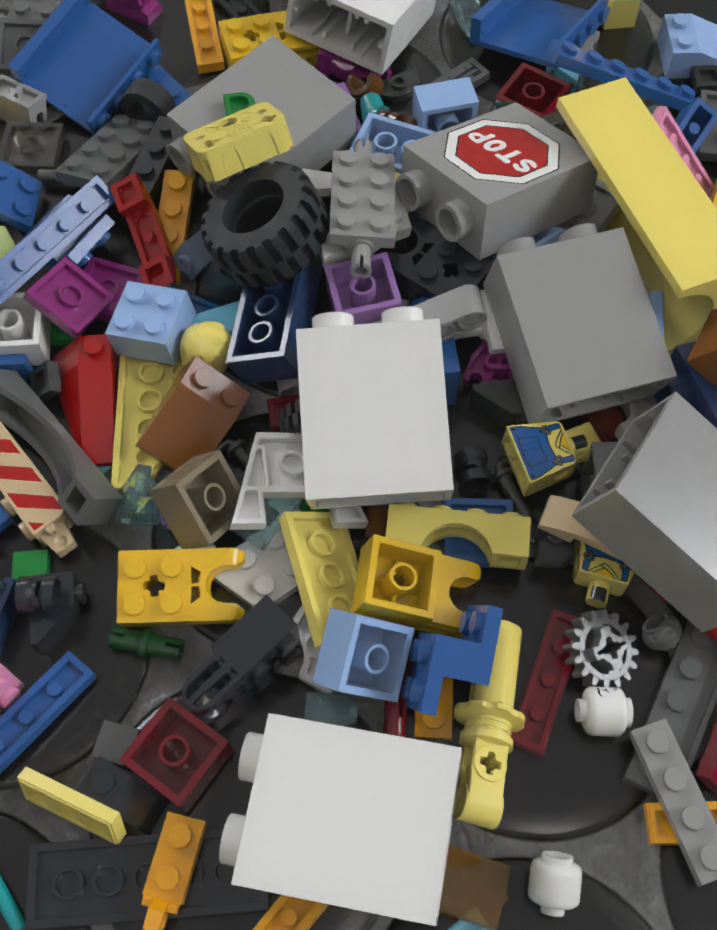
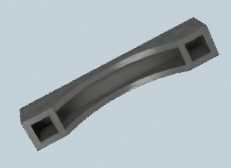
(81, 485)

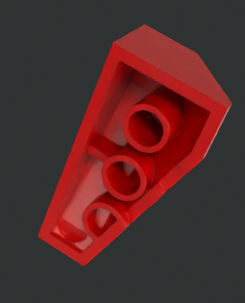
(90, 394)

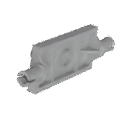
(362, 204)

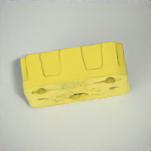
(238, 141)

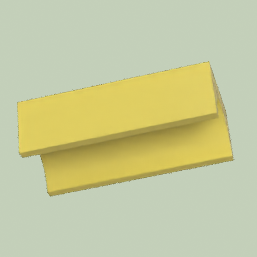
(660, 201)

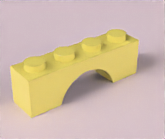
(500, 536)

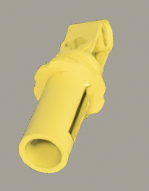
(486, 736)

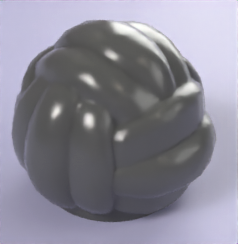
(662, 632)

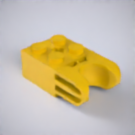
(244, 34)
(411, 585)
(186, 590)

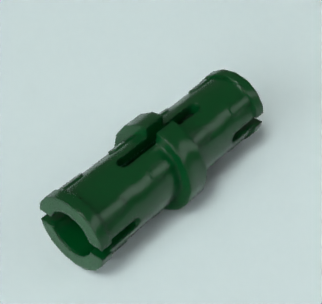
(146, 643)

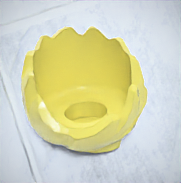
(206, 341)

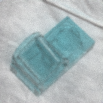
(138, 504)

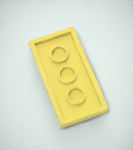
(321, 564)

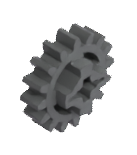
(588, 637)

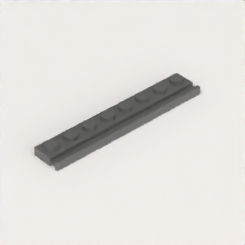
(683, 698)

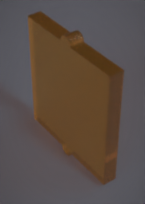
(474, 888)

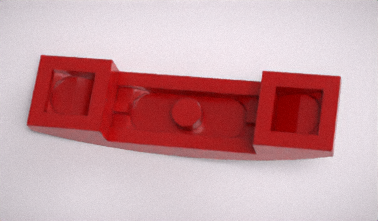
(147, 231)

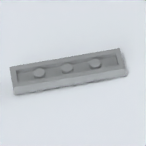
(679, 798)

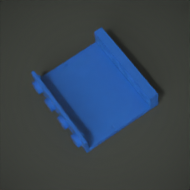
(529, 26)
(84, 62)

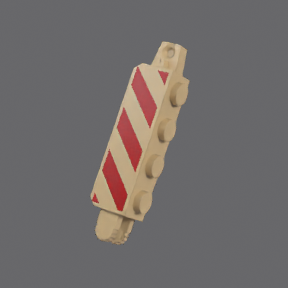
(32, 498)

